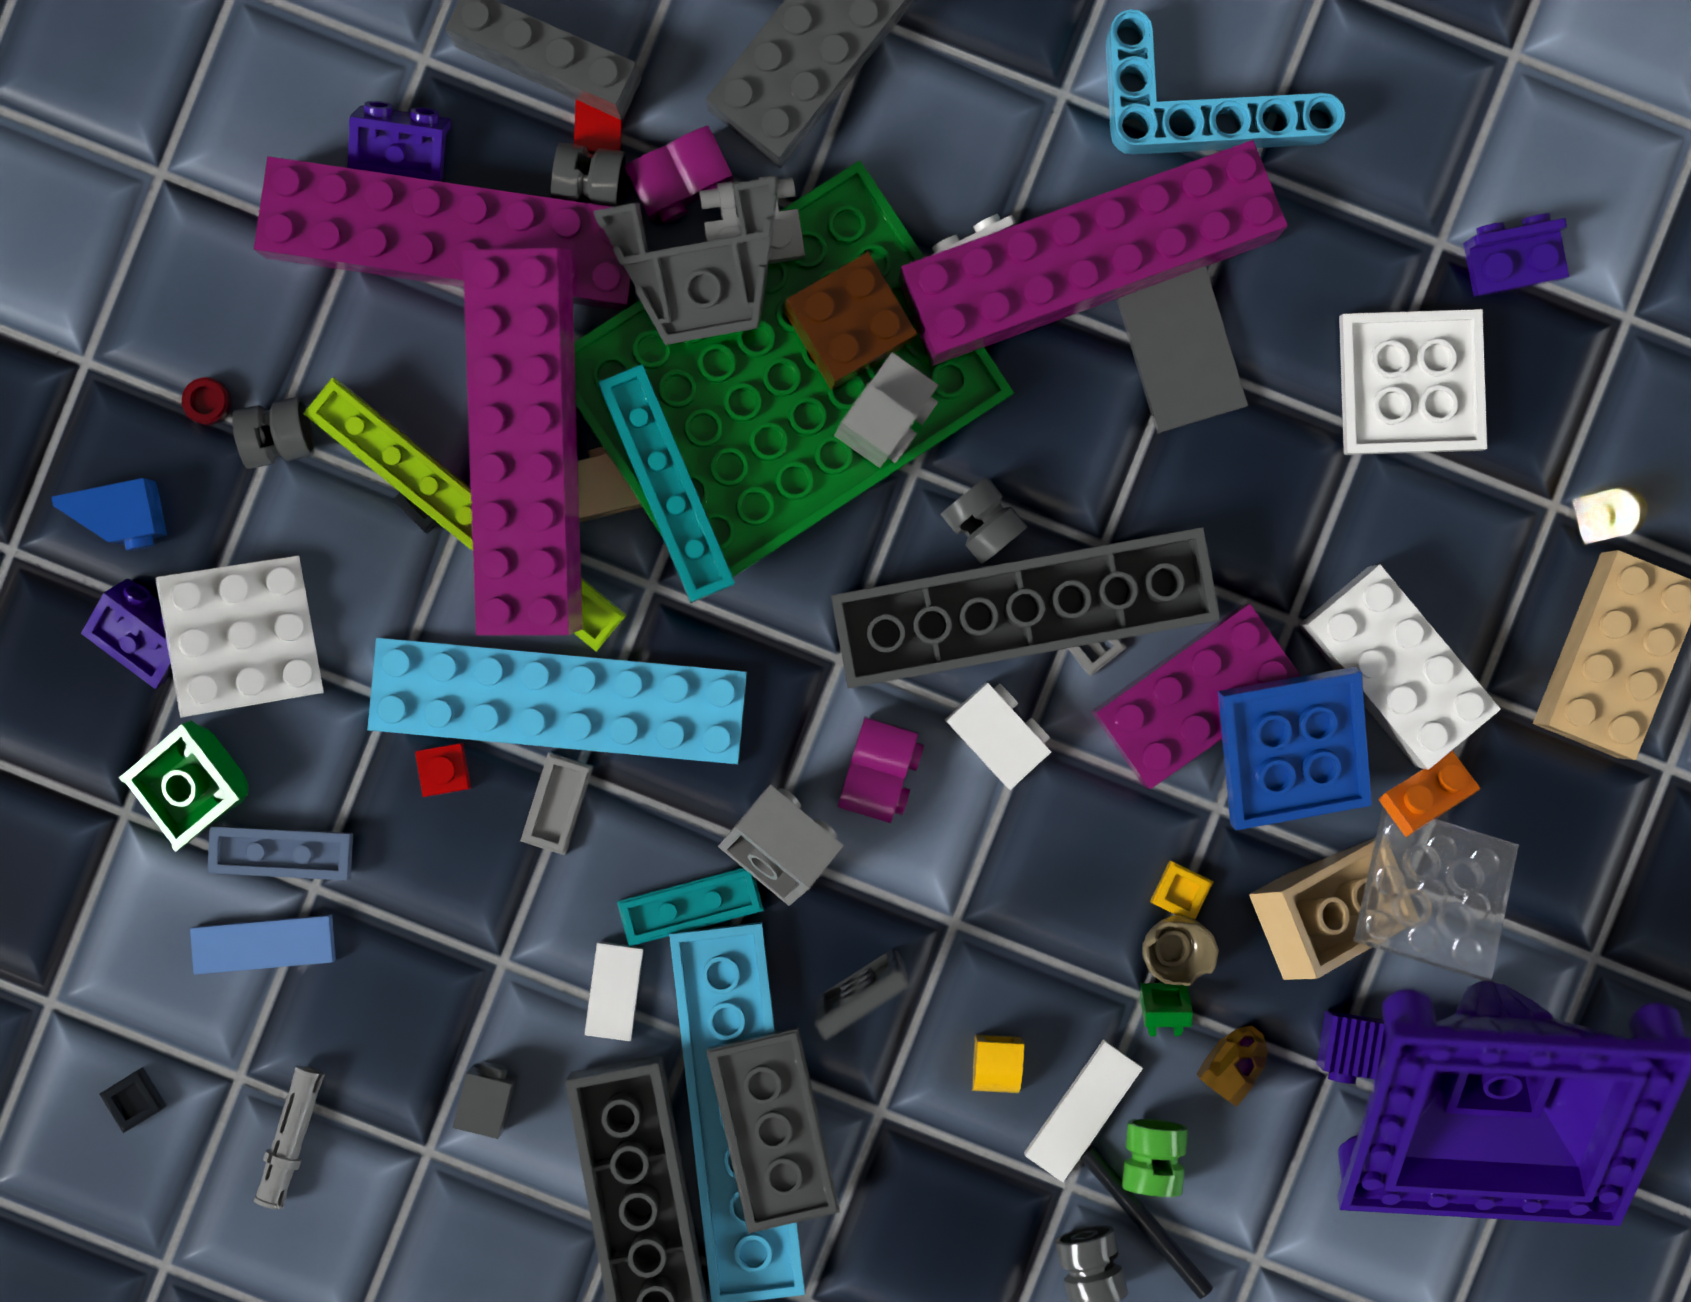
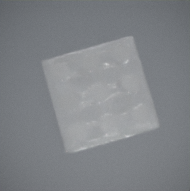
(1437, 895)

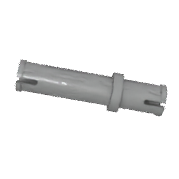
(285, 1149)

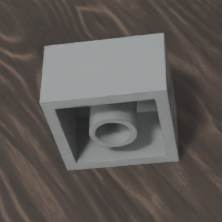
(781, 844)

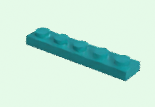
(666, 483)

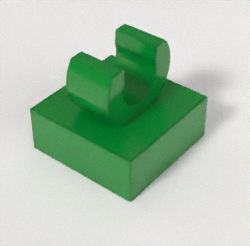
(1165, 1007)

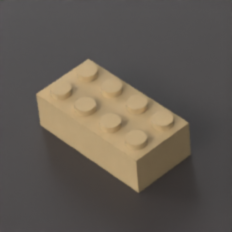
(1617, 655)

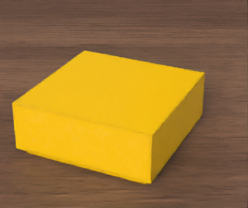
(1181, 890)

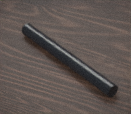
(1146, 1223)

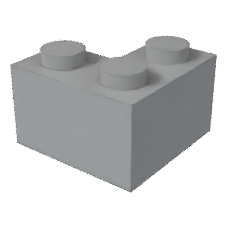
(886, 409)

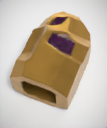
(1235, 1064)

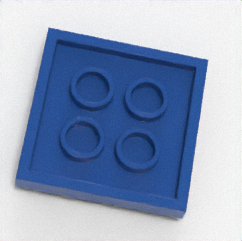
(1295, 748)

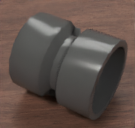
(588, 176)
(288, 427)
(983, 520)
(1090, 1258)

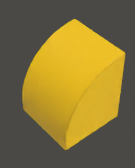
(998, 1063)

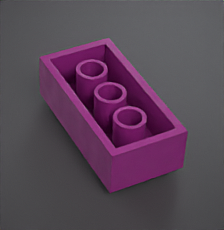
(1174, 706)

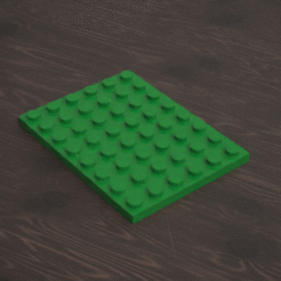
(754, 404)

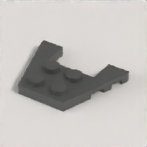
(703, 285)

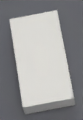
(614, 991)

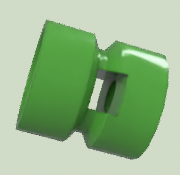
(1159, 1141)

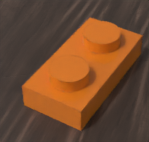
(1429, 794)

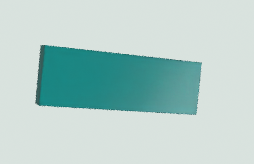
(689, 905)

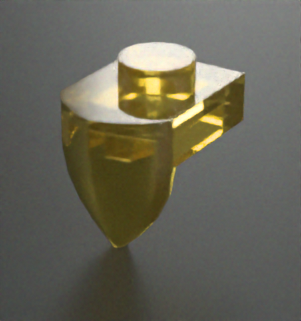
(1610, 513)

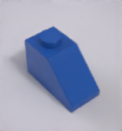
(118, 512)

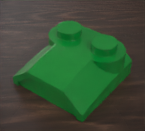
(187, 783)

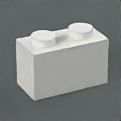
(999, 734)

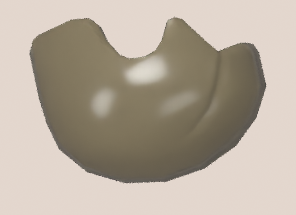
(1179, 950)

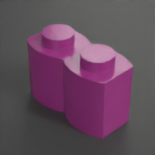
(677, 172)
(879, 770)

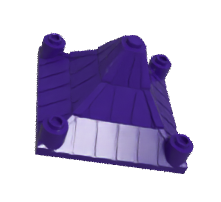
(1512, 1111)

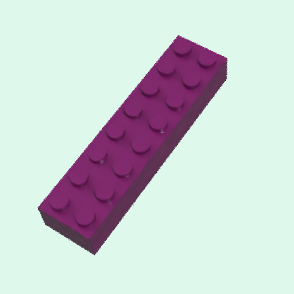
(423, 226)
(1091, 252)
(523, 441)

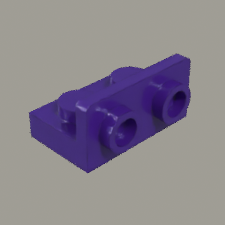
(398, 141)
(1516, 256)
(132, 631)

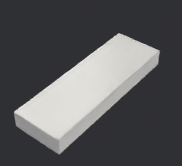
(1083, 1110)

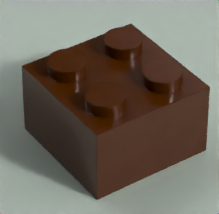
(849, 321)

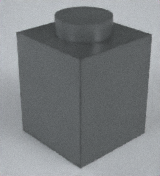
(485, 1100)

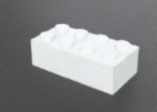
(1407, 669)

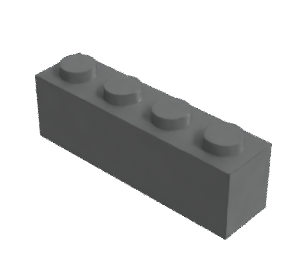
(545, 54)

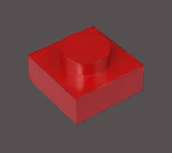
(442, 769)

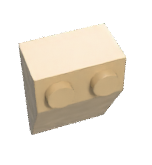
(1315, 913)

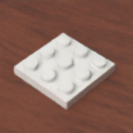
(1413, 382)
(239, 635)

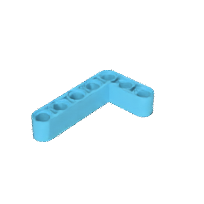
(1200, 113)

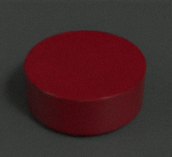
(206, 401)

